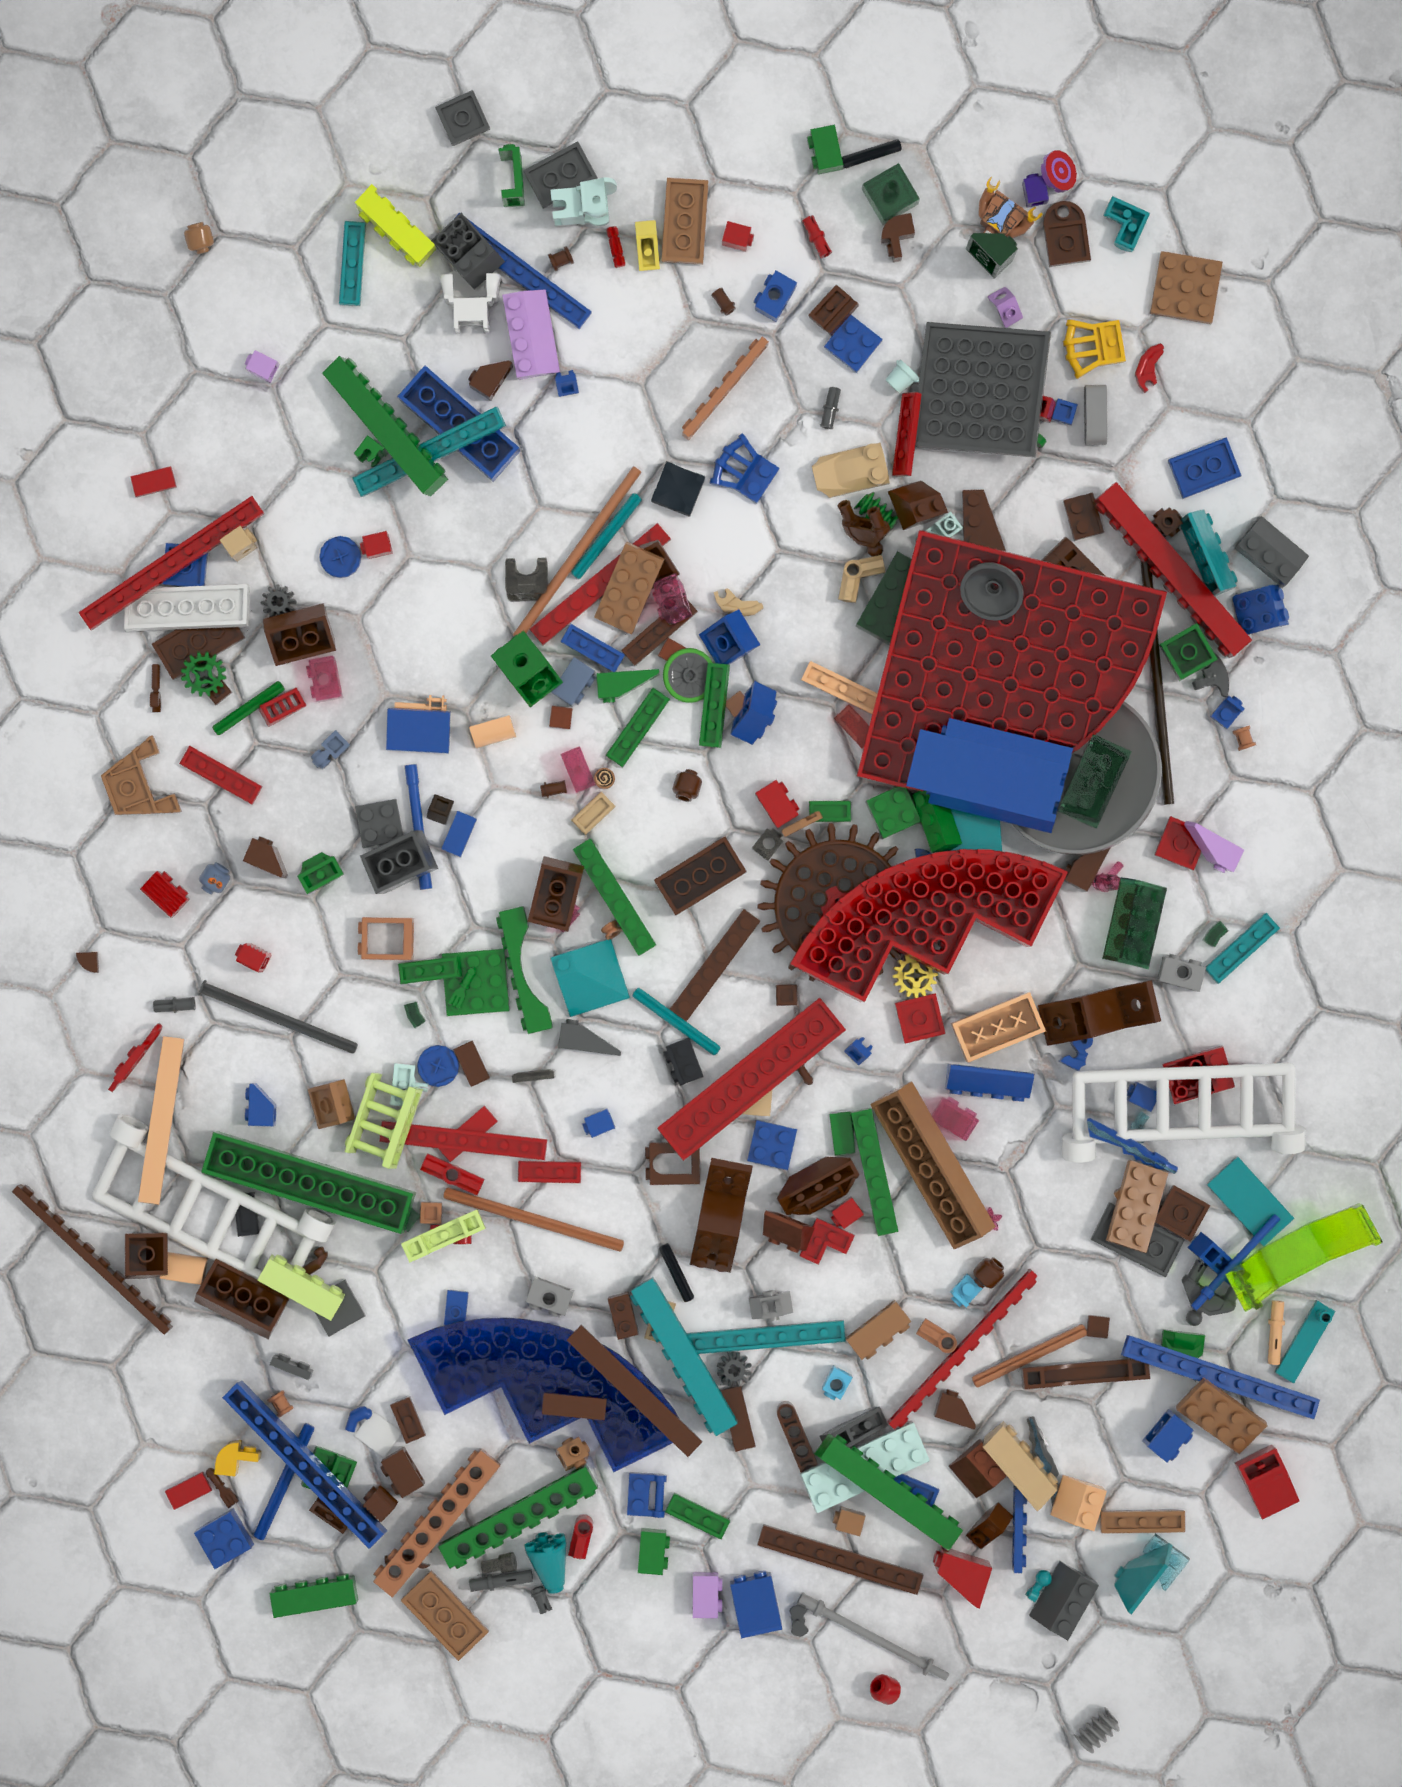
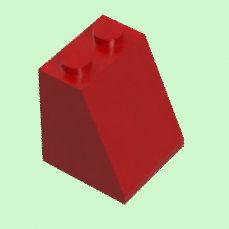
(964, 1573)

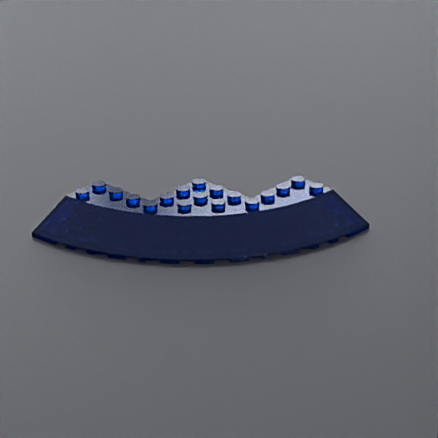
(525, 1361)

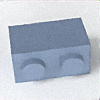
(574, 680)

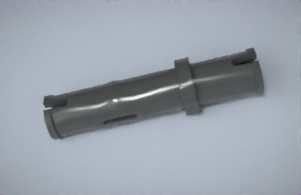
(509, 1579)

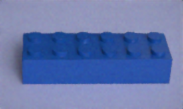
(445, 409)

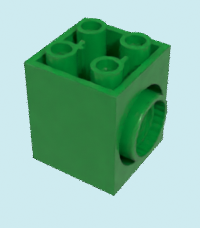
(526, 668)

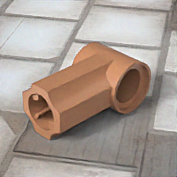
(935, 1335)

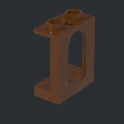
(670, 1179)

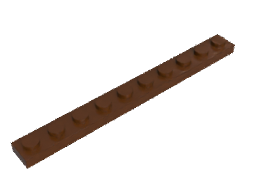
(99, 1264)

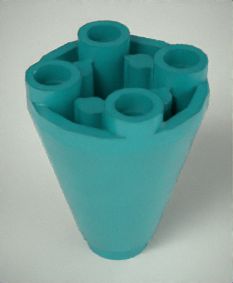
(548, 1558)

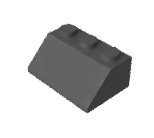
(1272, 552)
(1064, 1600)

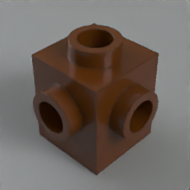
(1173, 516)

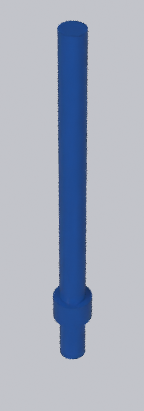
(1208, 1291)

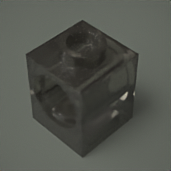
(761, 850)

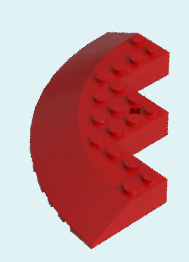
(926, 904)

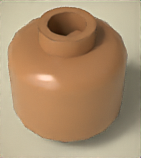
(199, 237)

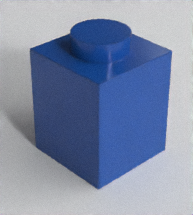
(1141, 1096)
(598, 1123)

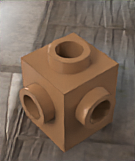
(572, 1460)

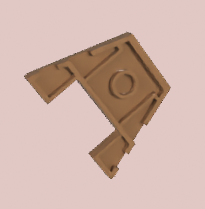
(129, 787)

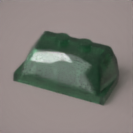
(1094, 781)

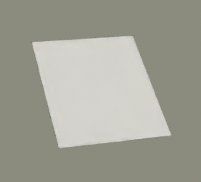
(378, 1434)

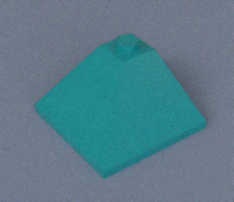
(590, 977)
(1140, 1575)

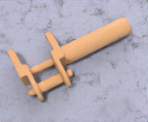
(424, 706)

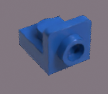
(1228, 711)

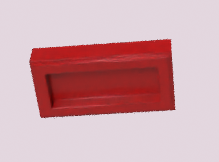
(153, 481)
(188, 1490)

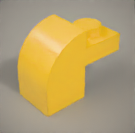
(229, 1456)

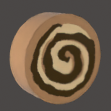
(604, 778)

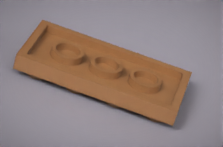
(685, 221)
(629, 588)
(1137, 1206)
(1221, 1415)
(444, 1615)

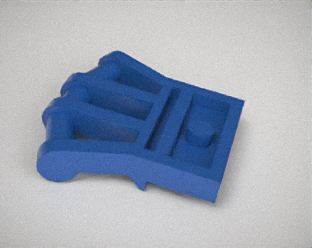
(756, 477)

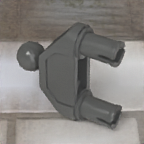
(1214, 1306)

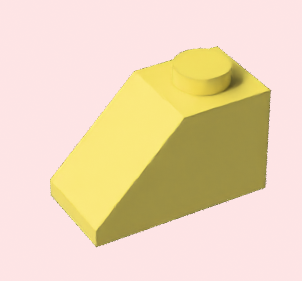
(647, 245)

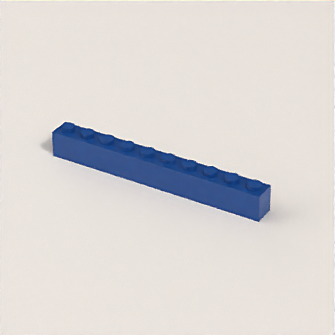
(305, 1464)

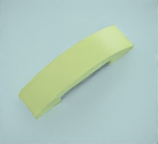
(443, 1235)

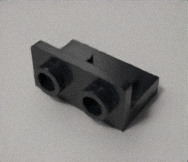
(684, 1062)

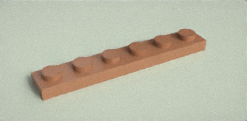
(718, 394)

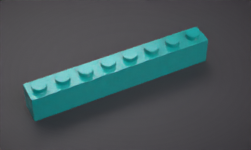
(684, 1356)

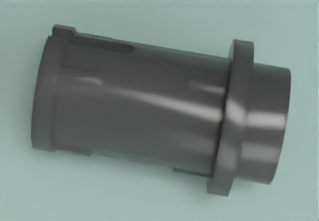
(541, 1599)

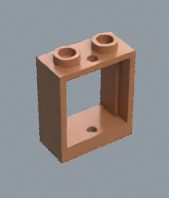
(408, 942)

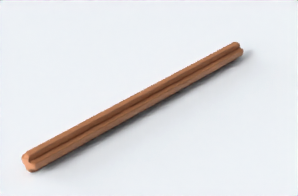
(533, 1219)

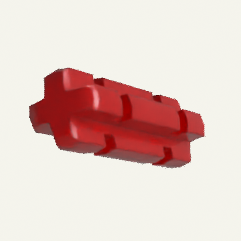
(615, 246)

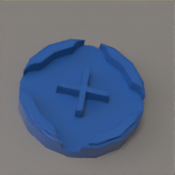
(340, 557)
(438, 1065)

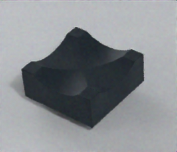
(678, 489)

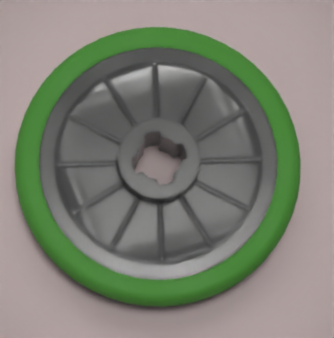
(675, 674)

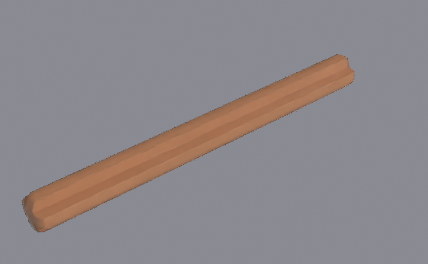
(1029, 1355)

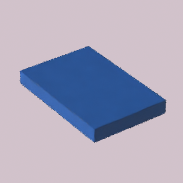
(1204, 468)
(418, 730)

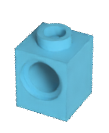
(836, 1373)

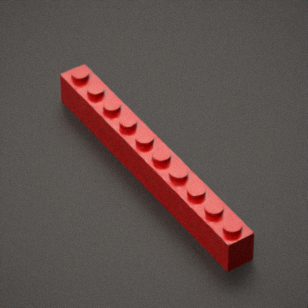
(1172, 570)

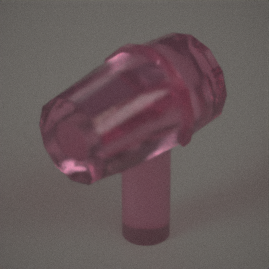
(1108, 881)

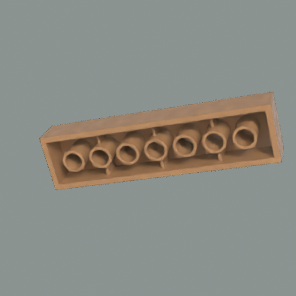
(933, 1165)

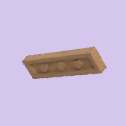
(1142, 1521)

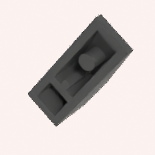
(581, 1038)
(859, 1427)

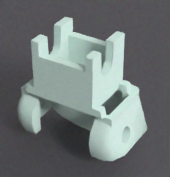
(586, 199)

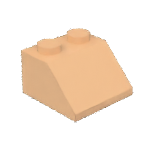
(1078, 1502)

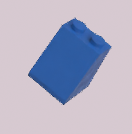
(755, 1604)

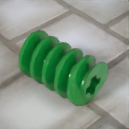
(868, 502)

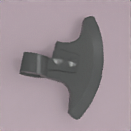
(1216, 676)

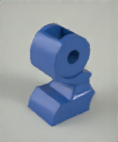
(1080, 1059)

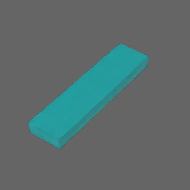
(352, 263)
(1242, 948)

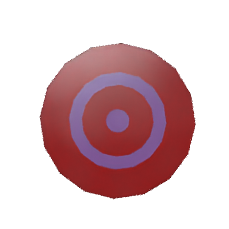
(1058, 171)

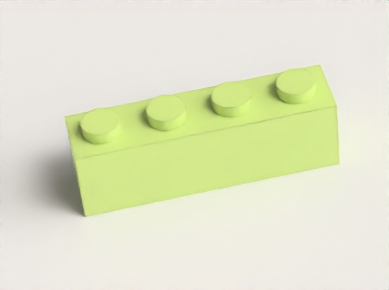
(301, 1287)

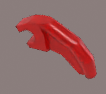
(1146, 366)

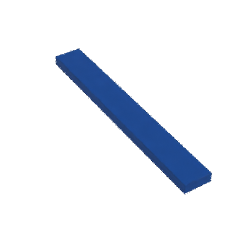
(533, 280)

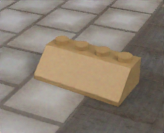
(1020, 1465)

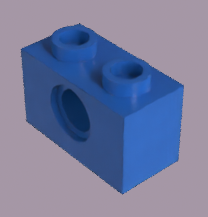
(773, 308)

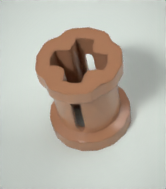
(1244, 738)
(280, 1403)

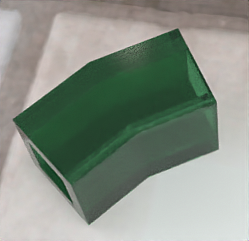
(1215, 933)
(414, 1014)

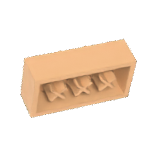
(998, 1027)

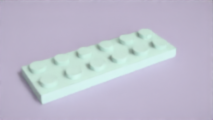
(894, 1451)

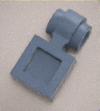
(334, 746)

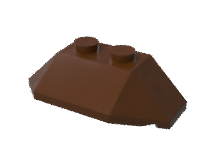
(817, 1185)

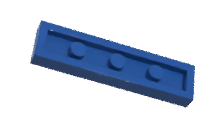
(1019, 1539)

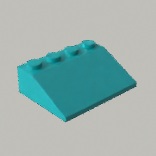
(1207, 552)

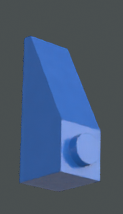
(1210, 1253)

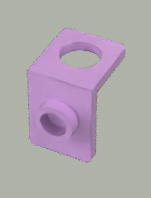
(1007, 307)

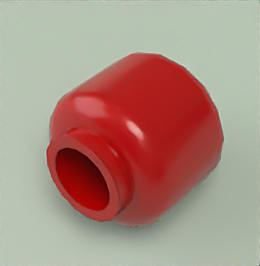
(885, 1689)

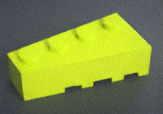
(394, 227)

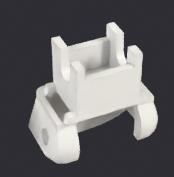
(470, 305)

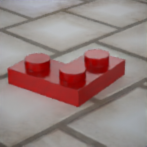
(823, 1236)

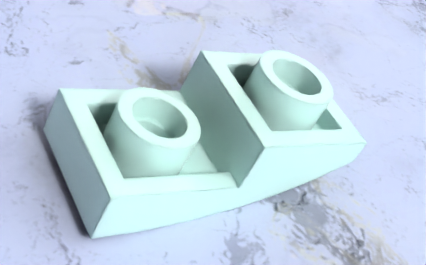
(946, 526)

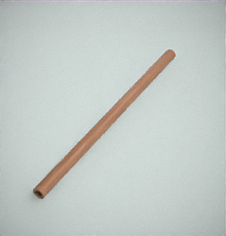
(578, 550)

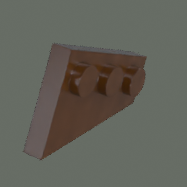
(978, 520)

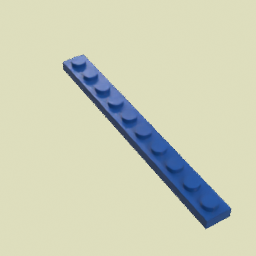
(1220, 1376)

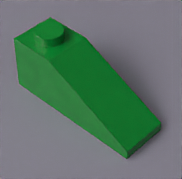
(618, 684)

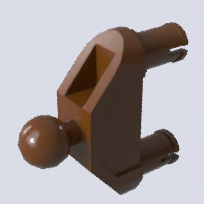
(864, 530)

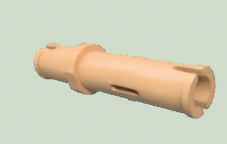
(1275, 1337)

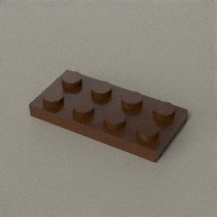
(181, 643)

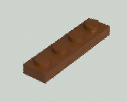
(652, 638)

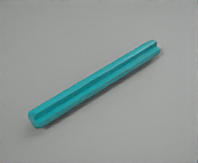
(606, 536)
(676, 1021)

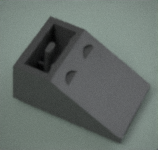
(467, 250)

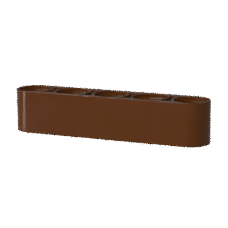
(796, 1441)

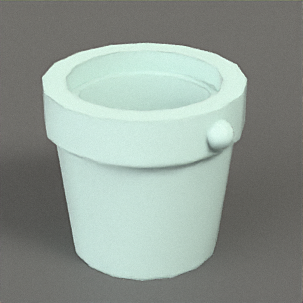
(902, 377)

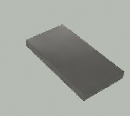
(1161, 1249)

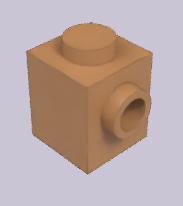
(849, 1521)

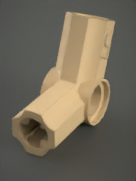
(866, 567)

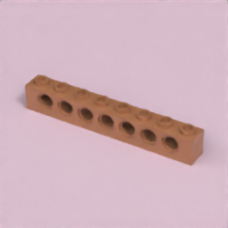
(391, 1583)

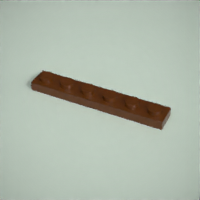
(715, 965)

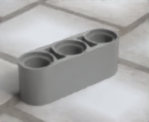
(1095, 414)

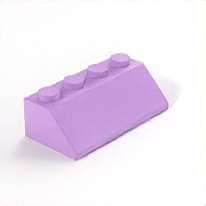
(531, 333)

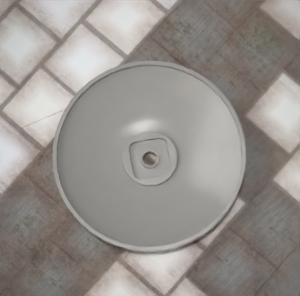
(1130, 801)

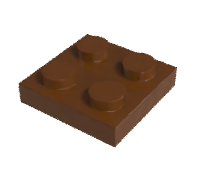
(1181, 1213)

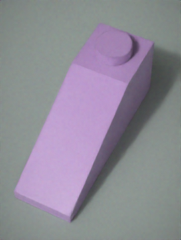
(1215, 848)

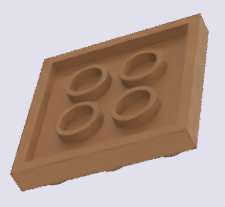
(1186, 287)

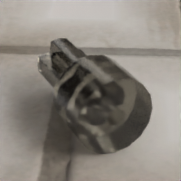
(504, 1563)

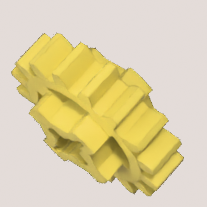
(914, 985)

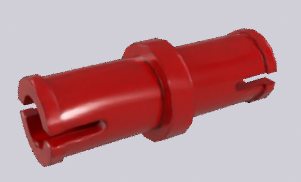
(817, 236)

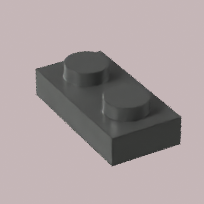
(299, 1369)

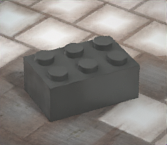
(399, 862)

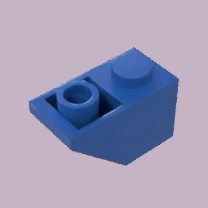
(261, 1107)

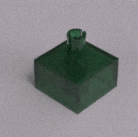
(890, 193)

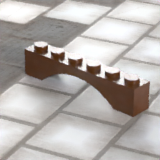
(1084, 1373)

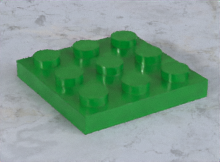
(488, 987)

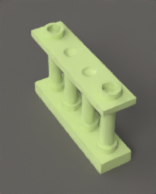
(403, 1117)

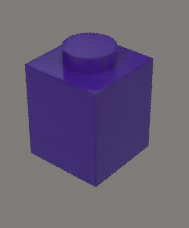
(1035, 190)

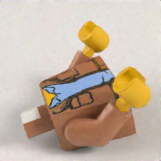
(1002, 214)

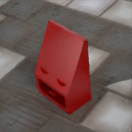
(1188, 1089)
(1267, 1481)

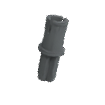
(830, 408)
(174, 1004)

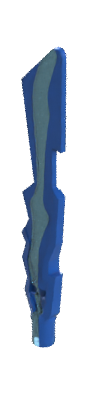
(1129, 1146)

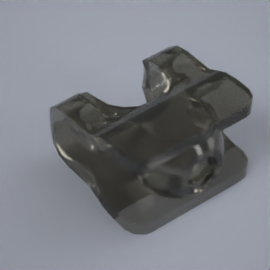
(525, 587)

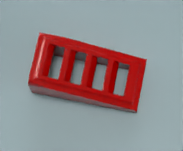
(285, 713)

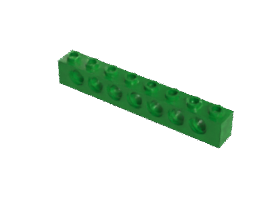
(456, 1558)

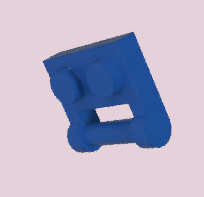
(639, 1494)

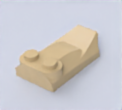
(851, 471)

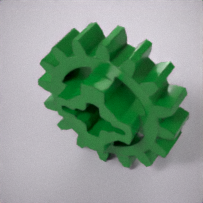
(198, 681)

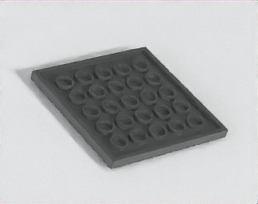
(982, 389)

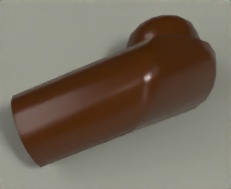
(318, 1262)

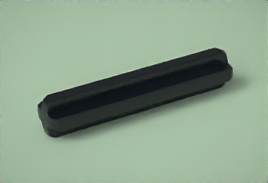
(871, 153)
(676, 1272)

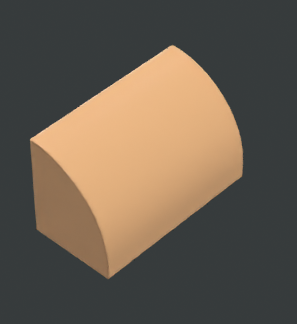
(492, 731)
(186, 1268)

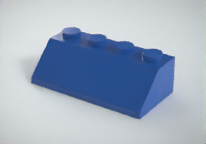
(989, 1081)

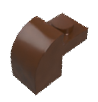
(896, 229)

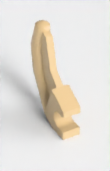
(732, 603)

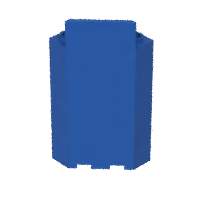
(991, 773)

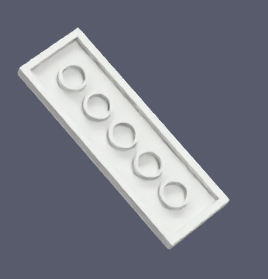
(189, 608)

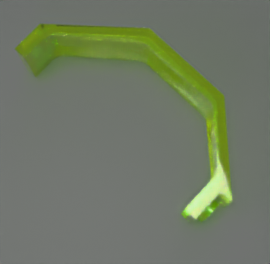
(1300, 1253)

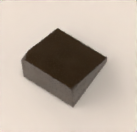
(440, 809)

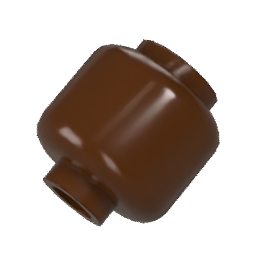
(687, 785)
(988, 1273)

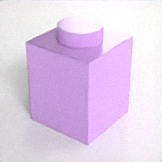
(261, 366)

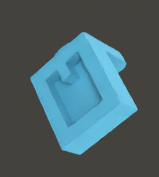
(965, 1291)

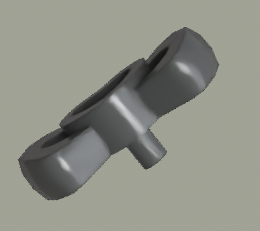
(798, 1625)

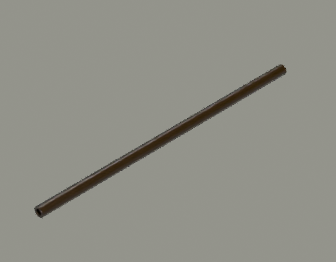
(1159, 703)

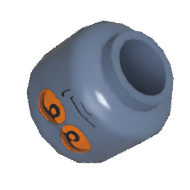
(214, 878)

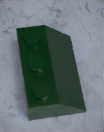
(992, 251)

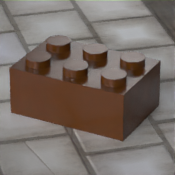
(299, 634)

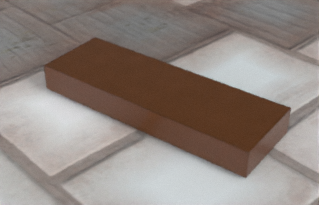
(574, 1406)
(742, 1432)

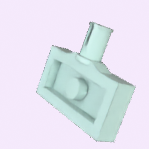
(403, 1078)

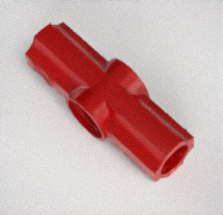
(439, 1168)

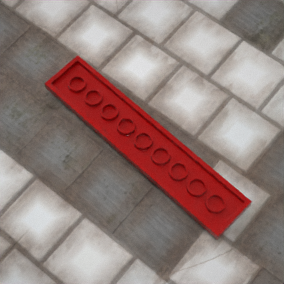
(751, 1079)

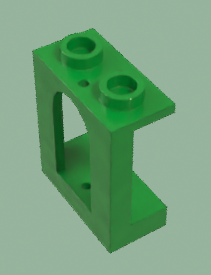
(515, 196)

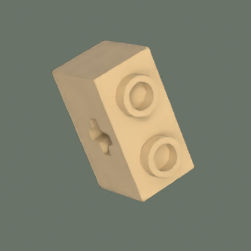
(239, 543)

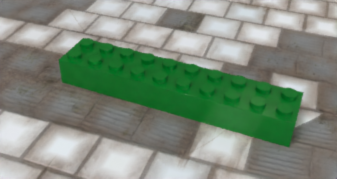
(308, 1182)

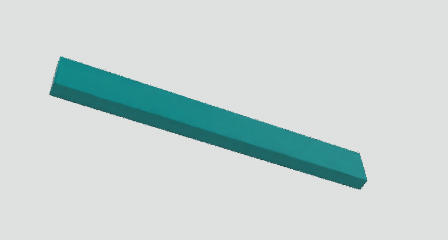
(438, 446)
(768, 1337)

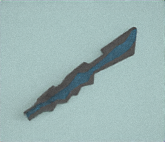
(1039, 1450)

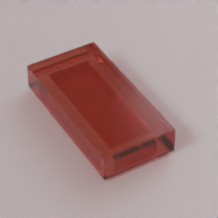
(853, 725)

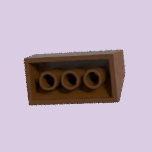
(241, 1299)

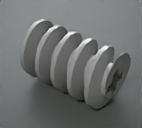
(1098, 1731)

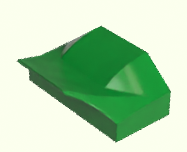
(319, 872)
(1183, 1342)

